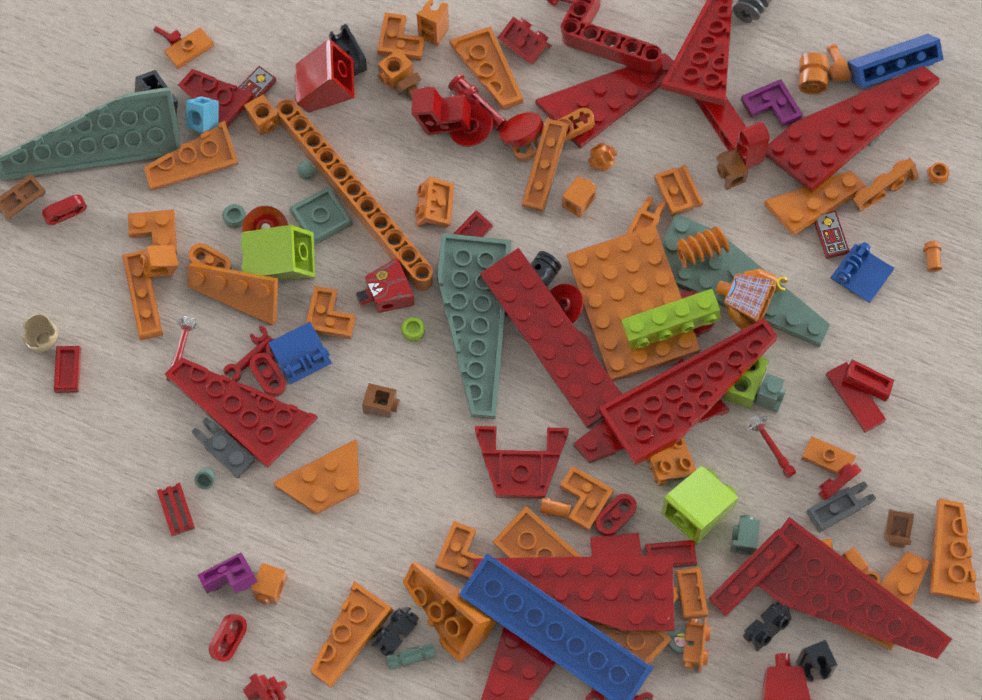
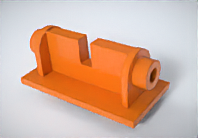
(695, 654)

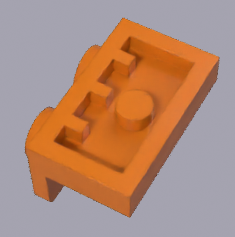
(434, 202)

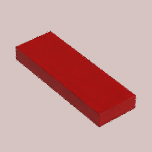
(856, 400)

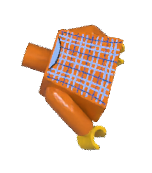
(749, 295)

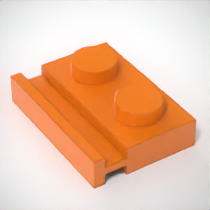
(678, 190)

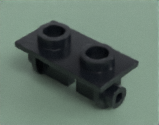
(775, 619)
(388, 637)

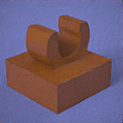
(408, 85)

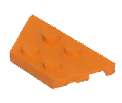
(324, 480)

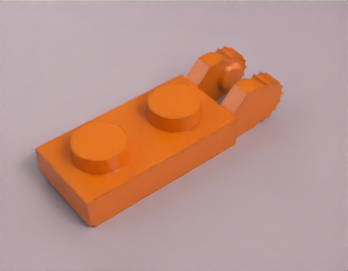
(646, 219)

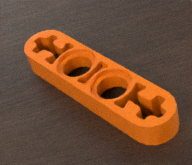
(581, 128)

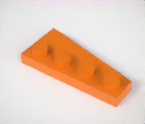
(487, 62)
(201, 156)
(802, 208)
(241, 290)
(951, 557)
(904, 584)
(356, 625)

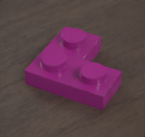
(775, 98)
(232, 571)

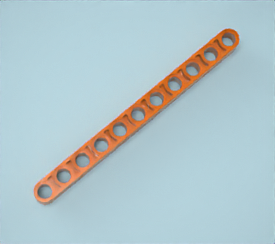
(358, 202)

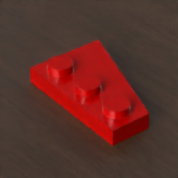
(229, 97)

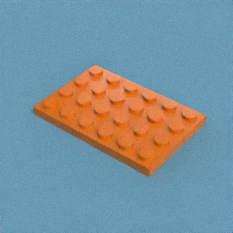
(622, 281)

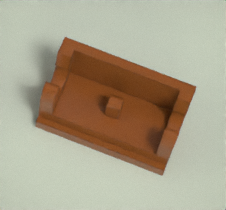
(20, 196)

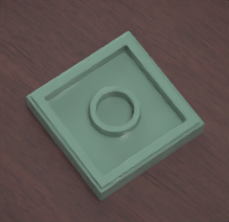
(321, 215)

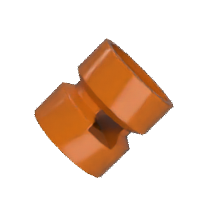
(813, 73)

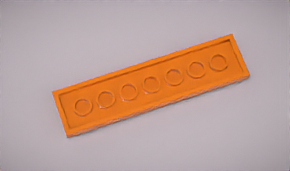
(531, 537)

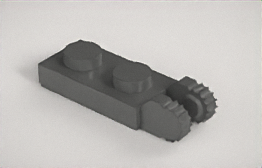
(224, 449)
(839, 507)

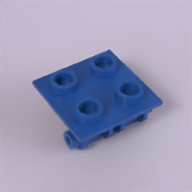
(862, 272)
(300, 353)

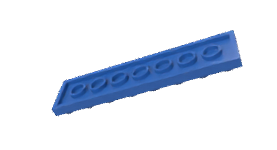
(555, 630)

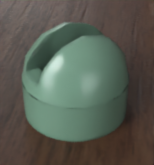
(306, 170)
(205, 478)

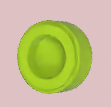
(413, 329)

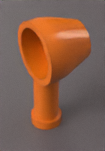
(839, 70)

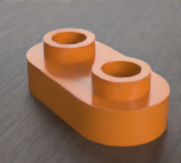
(212, 256)

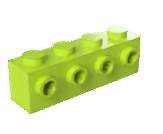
(671, 319)

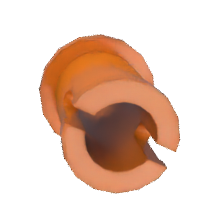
(933, 258)
(555, 508)

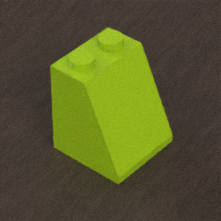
(279, 252)
(699, 504)

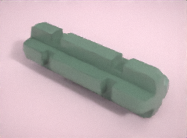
(410, 656)

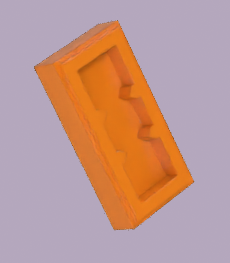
(189, 48)
(826, 455)
(691, 593)

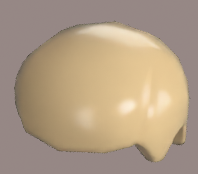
(39, 332)

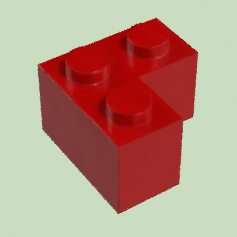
(440, 114)

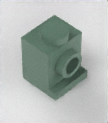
(771, 393)
(745, 535)

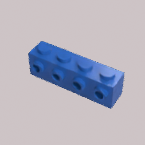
(895, 60)

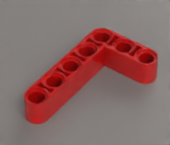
(603, 39)
(748, 141)

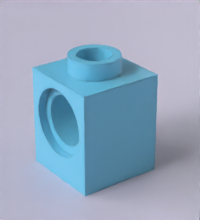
(202, 114)

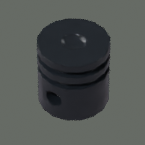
(546, 266)

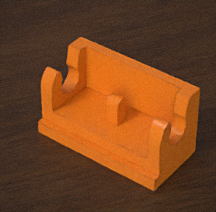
(433, 23)

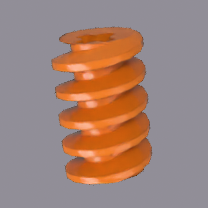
(701, 245)

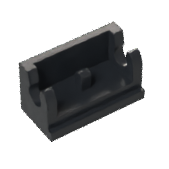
(348, 43)
(817, 657)

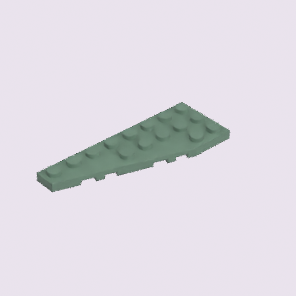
(117, 132)
(785, 309)
(473, 315)

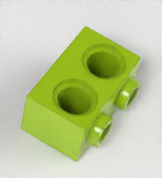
(751, 382)

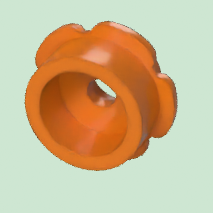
(939, 168)

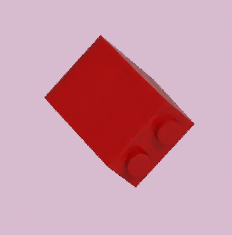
(324, 77)

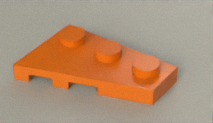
(891, 181)

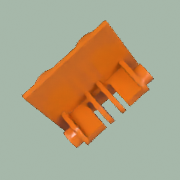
(671, 463)

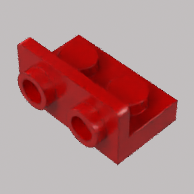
(523, 40)

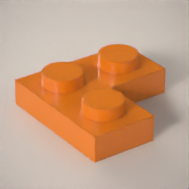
(393, 38)
(158, 224)
(325, 319)
(591, 494)
(454, 553)

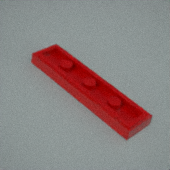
(752, 572)

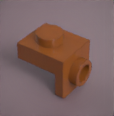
(898, 528)

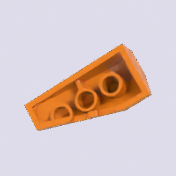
(454, 618)

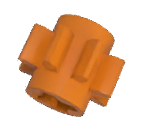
(602, 157)

